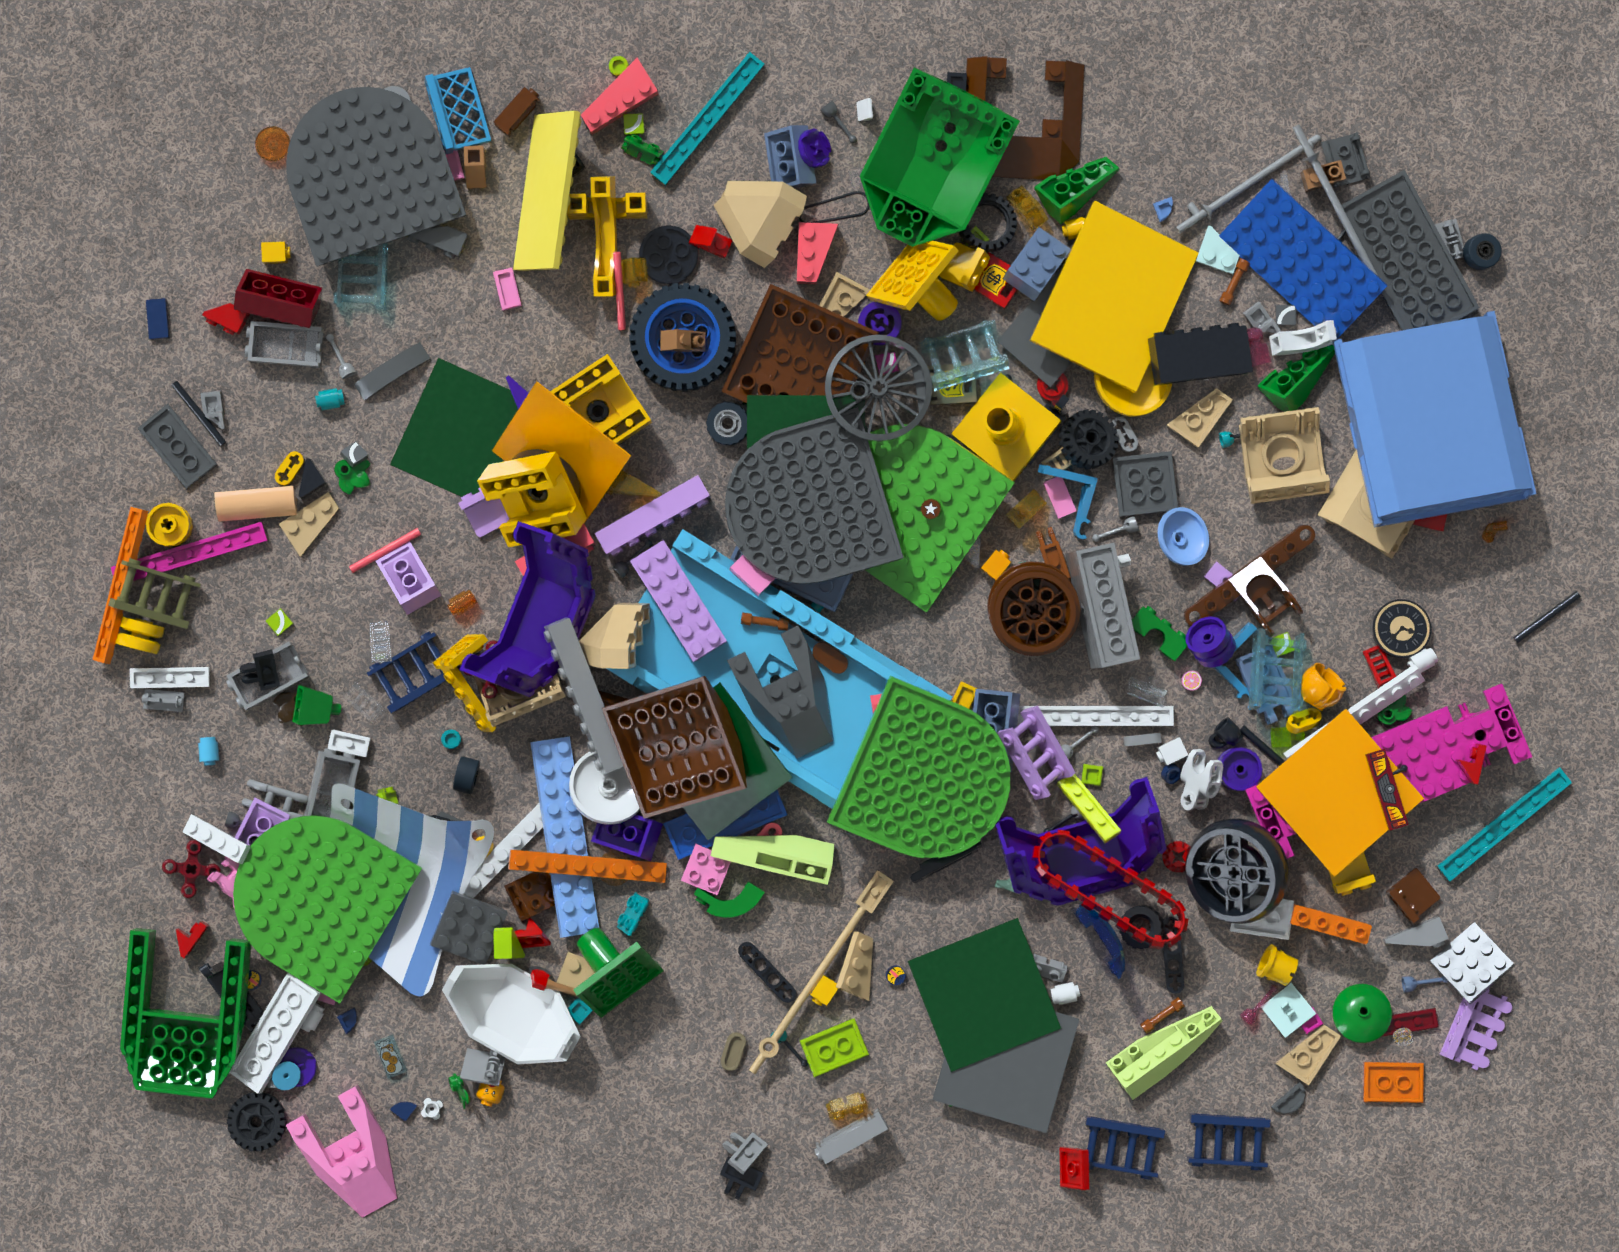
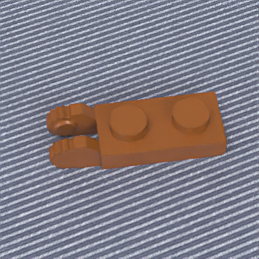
(1052, 552)

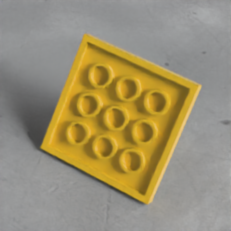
(915, 279)
(1006, 427)

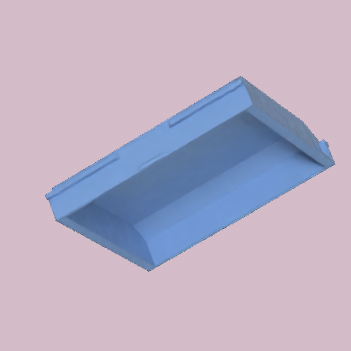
(1434, 420)

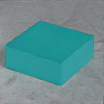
(579, 1010)

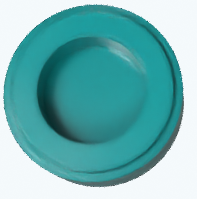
(451, 739)

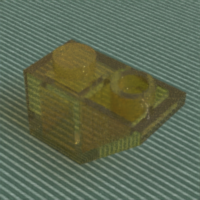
(1027, 207)
(1026, 509)

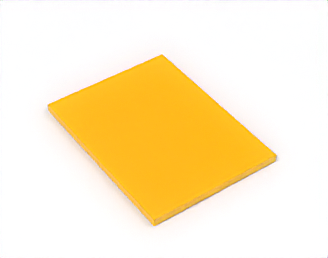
(1113, 296)

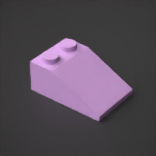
(408, 578)
(258, 820)

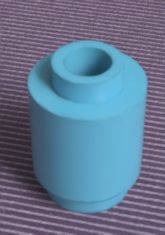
(208, 751)

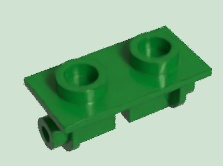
(650, 151)

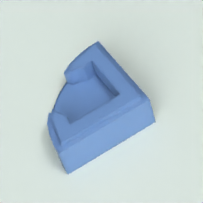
(1163, 208)

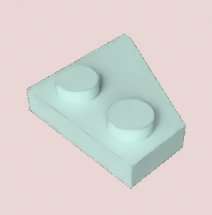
(1217, 253)

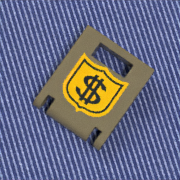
(953, 394)

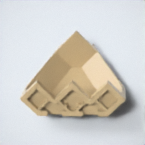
(759, 216)
(615, 636)

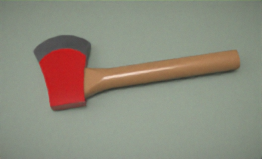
(541, 981)

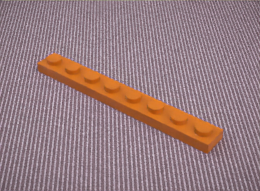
(112, 616)
(587, 866)

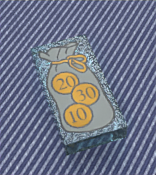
(390, 1056)

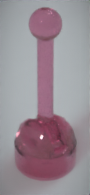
(1250, 1015)

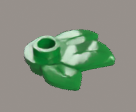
(354, 476)
(1398, 712)
(457, 1085)

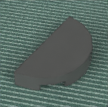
(1291, 1100)

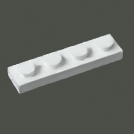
(169, 677)
(216, 839)

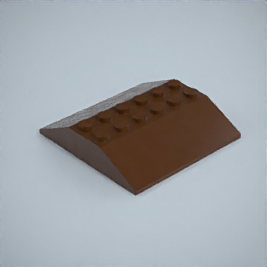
(793, 348)
(677, 746)

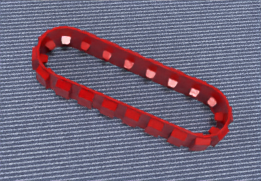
(1128, 874)

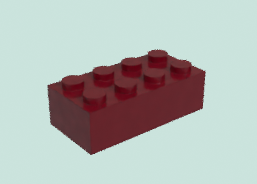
(277, 298)

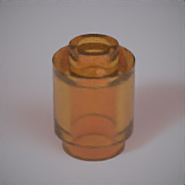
(462, 602)

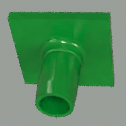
(615, 974)

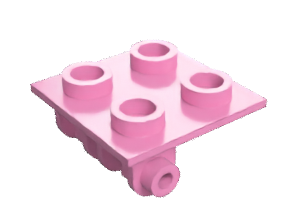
(705, 871)

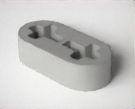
(1128, 432)
(1142, 739)

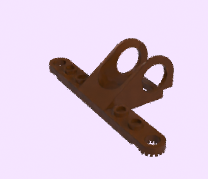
(1255, 581)

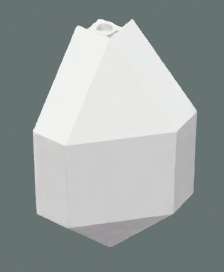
(510, 1015)

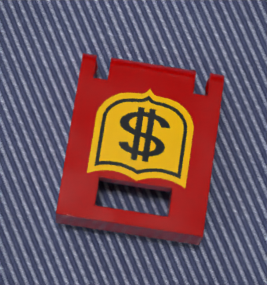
(992, 284)

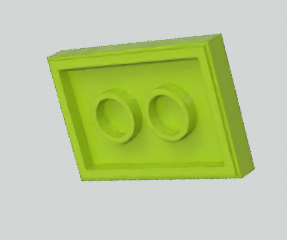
(833, 1047)

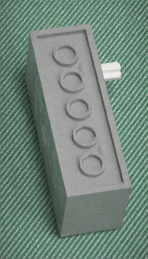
(1103, 605)

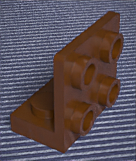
(531, 894)
(1413, 895)

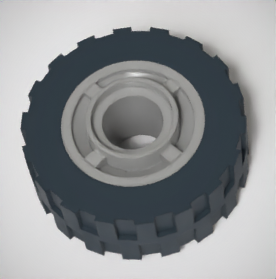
(715, 423)

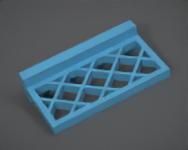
(440, 113)

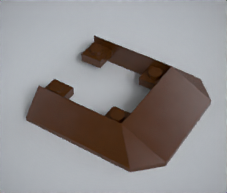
(1060, 139)

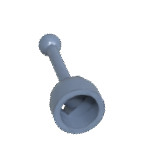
(1411, 983)

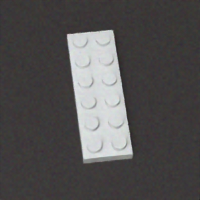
(274, 1033)

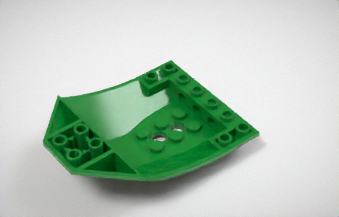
(926, 191)

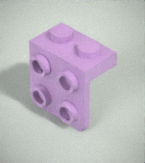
(483, 514)

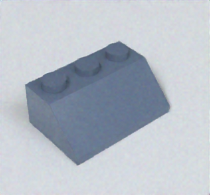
(785, 159)

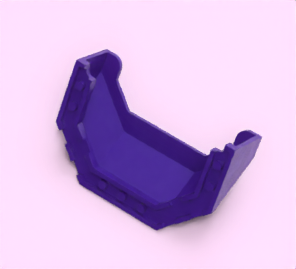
(550, 590)
(1134, 847)

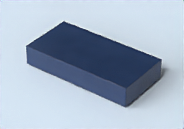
(157, 318)

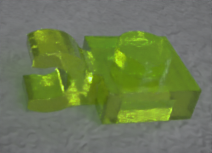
(1282, 737)

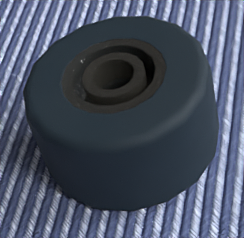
(1475, 254)
(466, 775)

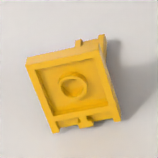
(448, 664)

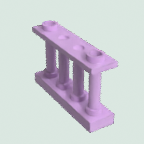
(1049, 746)

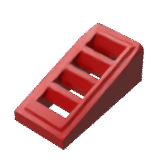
(1373, 669)

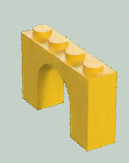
(629, 207)

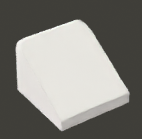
(864, 110)

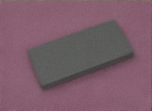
(177, 446)

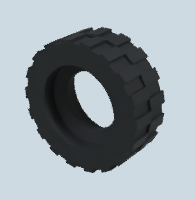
(1145, 912)

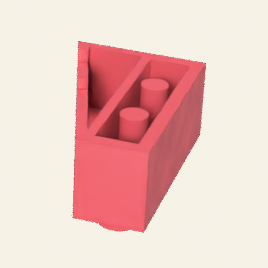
(813, 247)

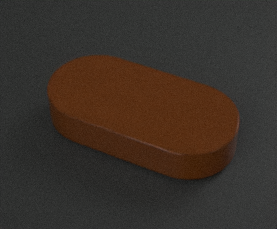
(830, 657)

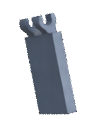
(1244, 667)

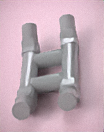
(271, 791)

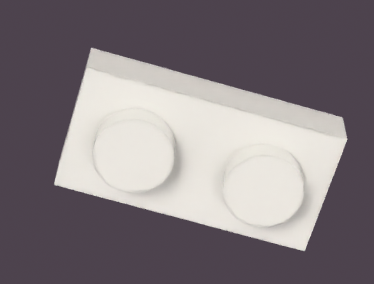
(349, 743)

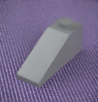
(1423, 934)

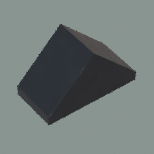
(311, 479)

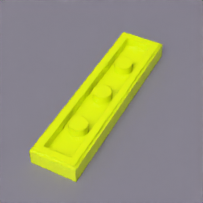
(1089, 808)

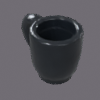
(1227, 732)

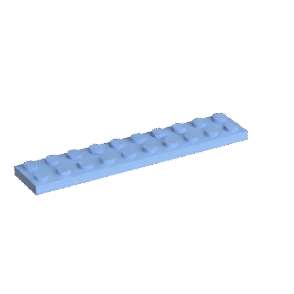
(563, 835)

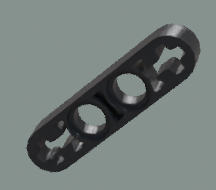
(1170, 955)
(764, 974)

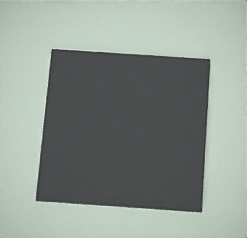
(1013, 1084)

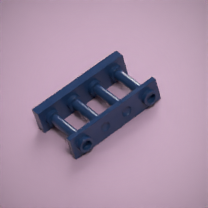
(413, 692)
(1239, 1124)
(1134, 1131)

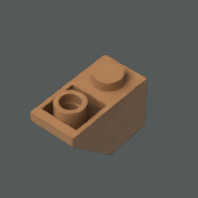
(475, 167)
(1333, 171)
(682, 341)

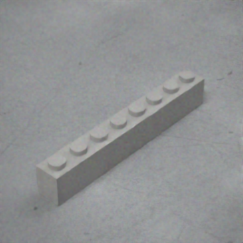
(584, 693)

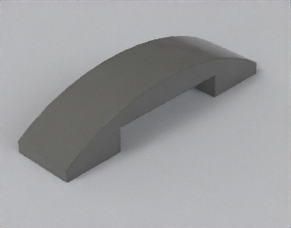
(391, 370)

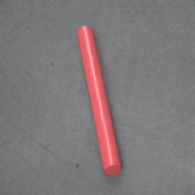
(619, 290)
(385, 550)

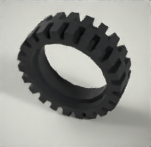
(1011, 224)

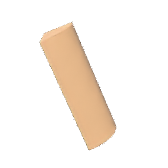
(256, 503)

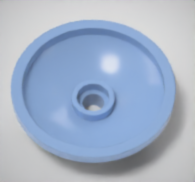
(1190, 534)

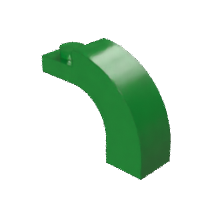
(731, 908)

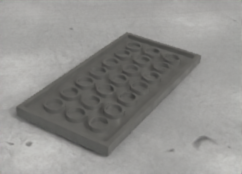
(1409, 255)

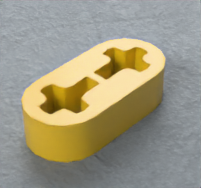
(285, 465)
(1302, 718)

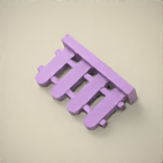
(1460, 1030)

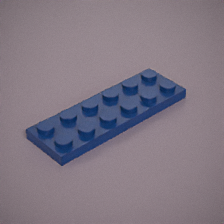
(685, 833)

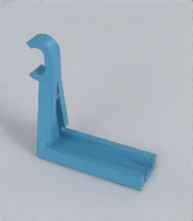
(1085, 497)
(1240, 638)

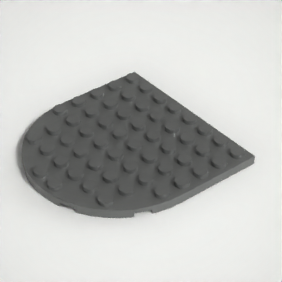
(368, 173)
(811, 504)

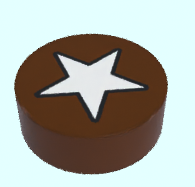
(931, 508)

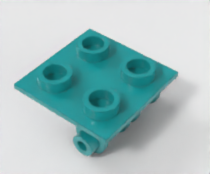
(629, 919)

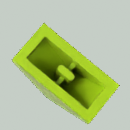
(506, 944)

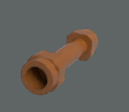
(1242, 266)
(748, 619)
(1176, 1005)

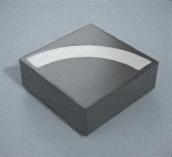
(1285, 314)
(354, 454)

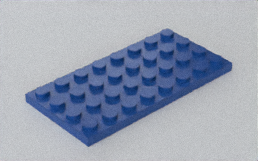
(1302, 259)

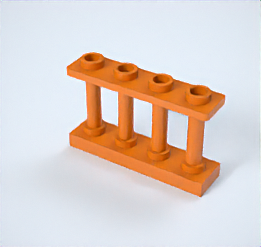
(1330, 924)

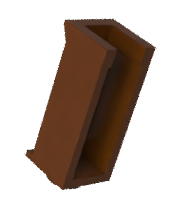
(517, 111)

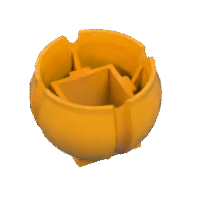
(1321, 686)

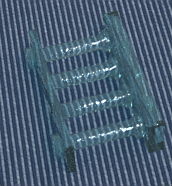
(378, 279)
(969, 372)
(1258, 678)

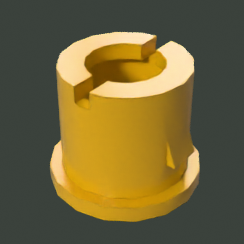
(1276, 965)

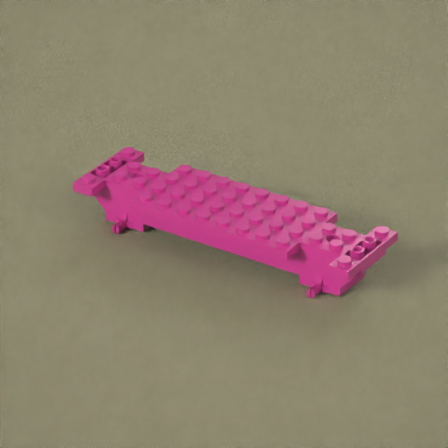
(1430, 752)

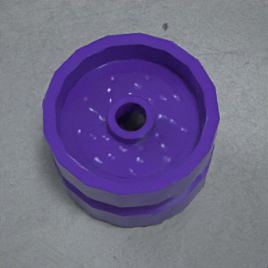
(1210, 642)
(1250, 765)

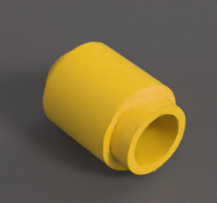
(1072, 227)

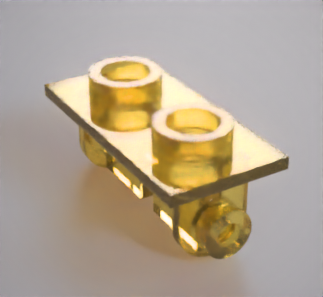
(839, 1109)

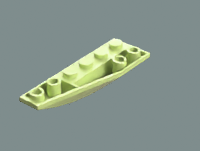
(780, 854)
(1161, 1052)

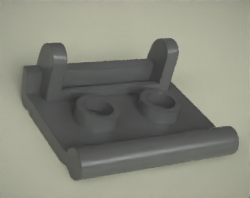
(1351, 154)

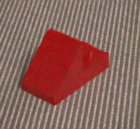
(710, 240)
(1473, 769)
(532, 936)
(186, 942)

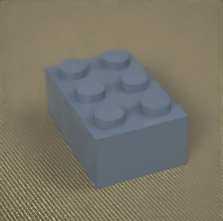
(1036, 264)

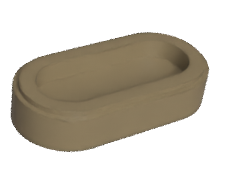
(733, 1051)

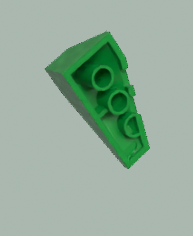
(1071, 191)
(1293, 385)

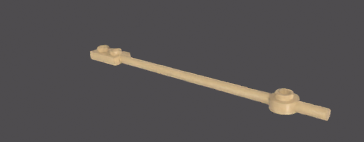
(868, 902)

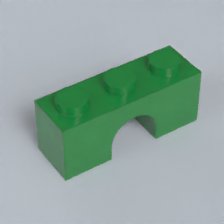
(1173, 641)

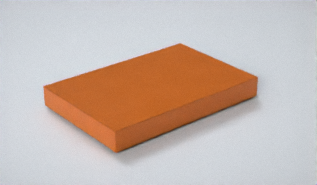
(1393, 1082)

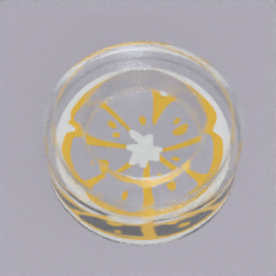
(1403, 1037)

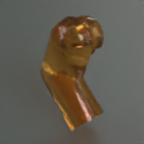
(1491, 530)

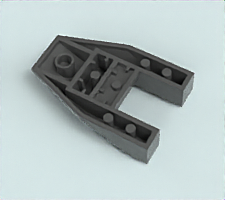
(794, 705)

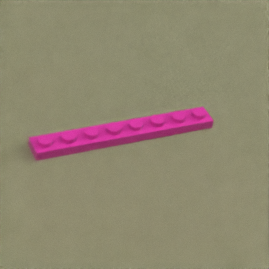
(202, 549)

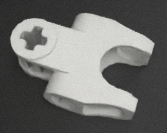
(1199, 780)

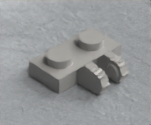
(747, 1152)

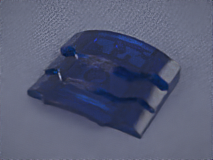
(1116, 959)

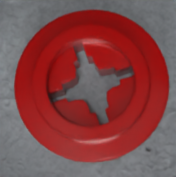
(1051, 394)
(1167, 856)

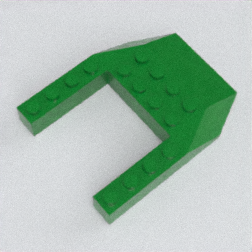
(181, 1049)

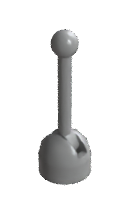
(345, 368)
(1130, 525)
(1068, 750)

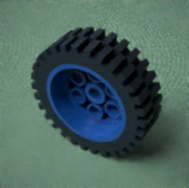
(673, 304)

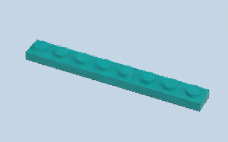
(707, 118)
(1504, 824)

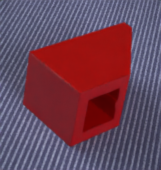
(226, 316)

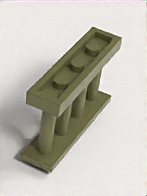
(140, 607)

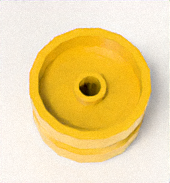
(159, 518)
(140, 635)

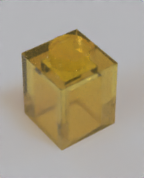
(634, 271)

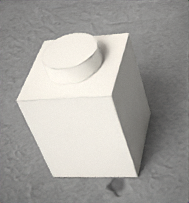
(1171, 751)

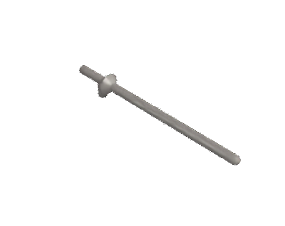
(1313, 159)
(1208, 209)

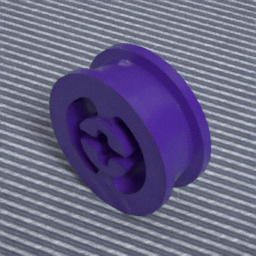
(888, 311)

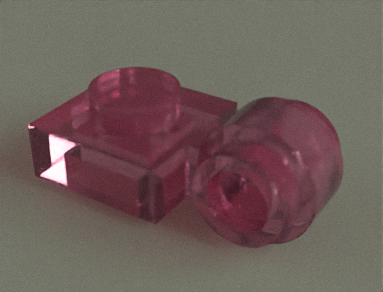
(1258, 351)

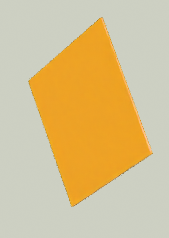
(553, 426)
(1331, 795)

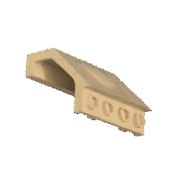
(1279, 436)
(1350, 509)
(511, 704)

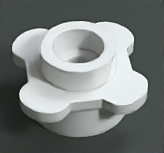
(435, 1104)

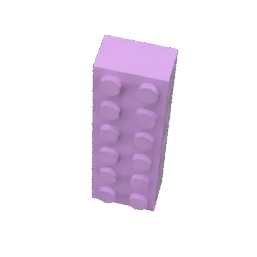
(653, 515)
(678, 601)

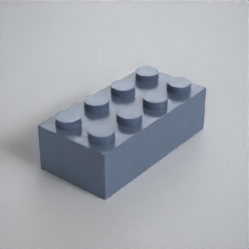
(998, 709)

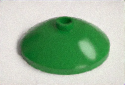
(1352, 1023)

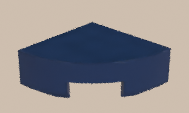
(348, 1020)
(403, 1109)

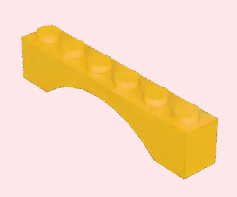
(604, 206)

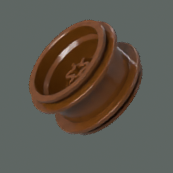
(1020, 578)

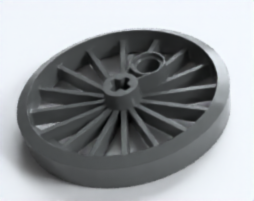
(922, 382)

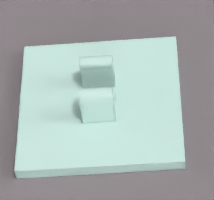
(1288, 1010)

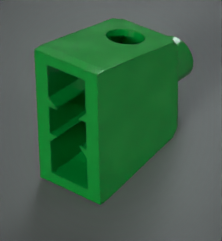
(314, 707)

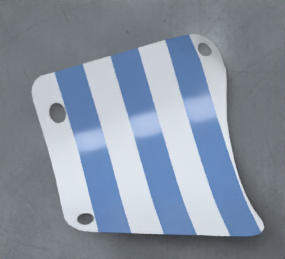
(447, 862)

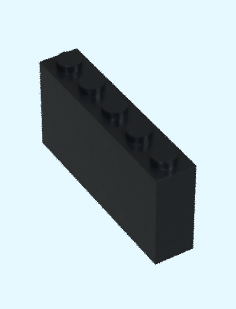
(1200, 354)

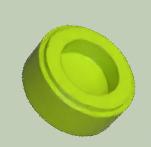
(617, 65)

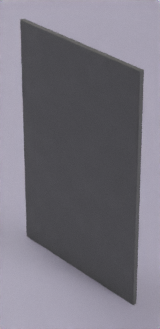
(1017, 341)

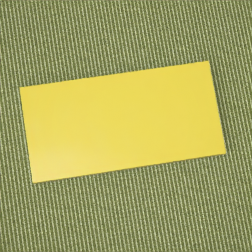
(547, 191)

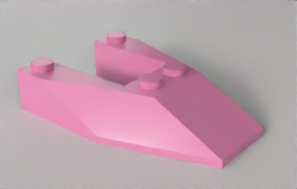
(356, 1165)

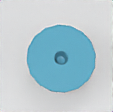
(286, 1075)

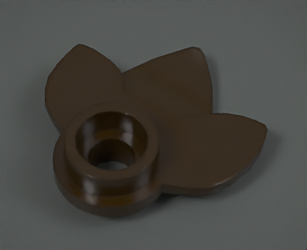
(286, 702)

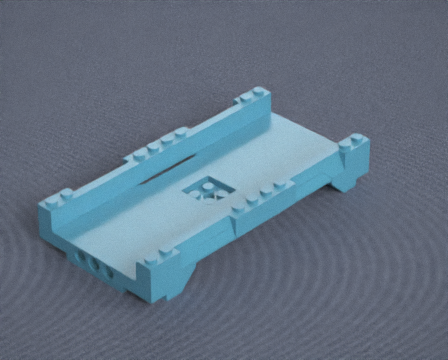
(665, 662)

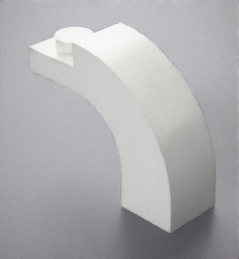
(1303, 340)

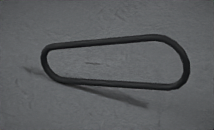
(835, 198)

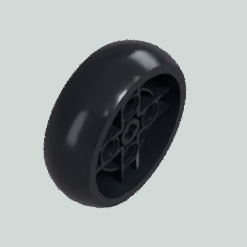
(1237, 906)

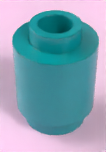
(330, 399)

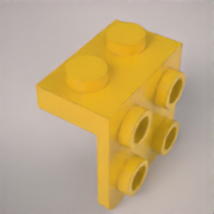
(966, 267)
(1353, 876)

